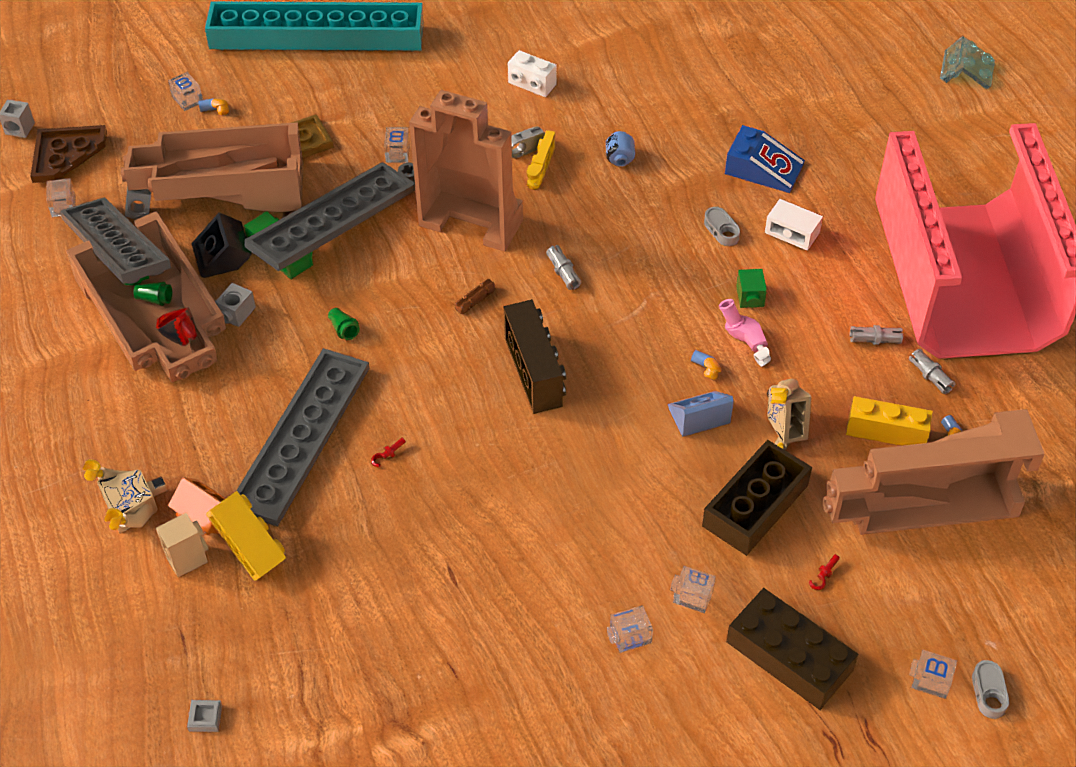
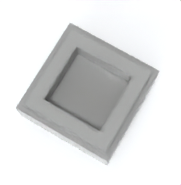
(204, 716)

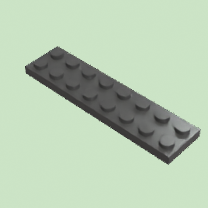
(329, 216)
(116, 240)
(301, 434)

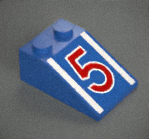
(763, 160)

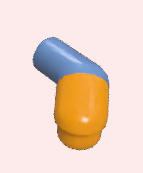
(213, 104)
(707, 361)
(951, 425)

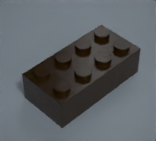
(534, 356)
(756, 497)
(791, 648)

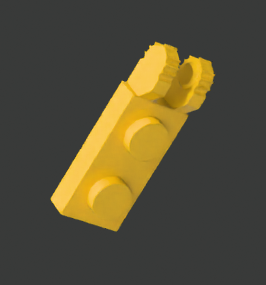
(541, 161)

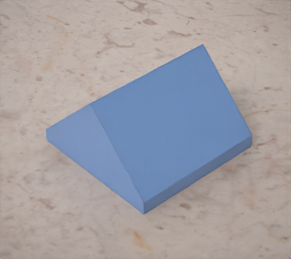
(702, 412)

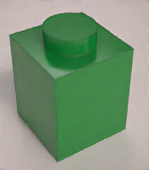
(751, 288)

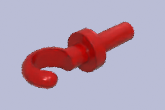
(389, 451)
(825, 571)

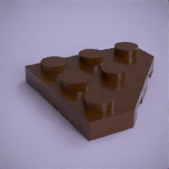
(64, 149)

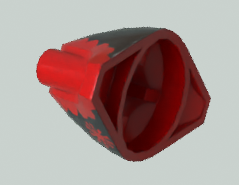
(177, 326)

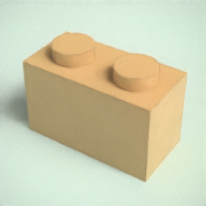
(183, 544)

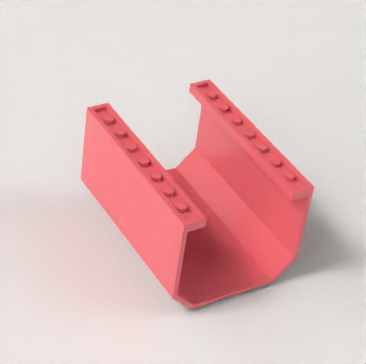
(981, 273)

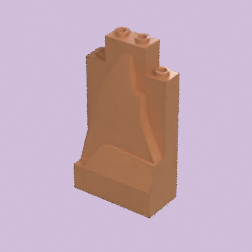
(234, 164)
(464, 168)
(135, 320)
(939, 482)

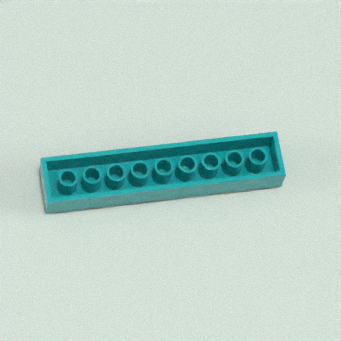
(315, 25)

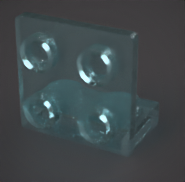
(970, 59)

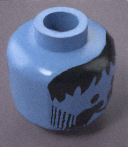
(620, 148)

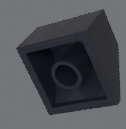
(221, 246)

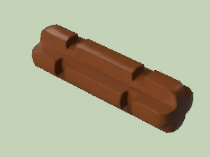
(474, 296)

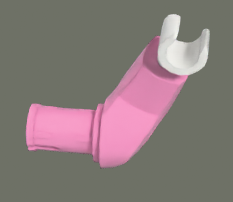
(745, 330)

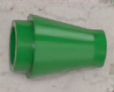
(156, 293)
(344, 324)

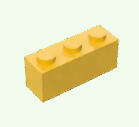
(888, 422)
(246, 535)

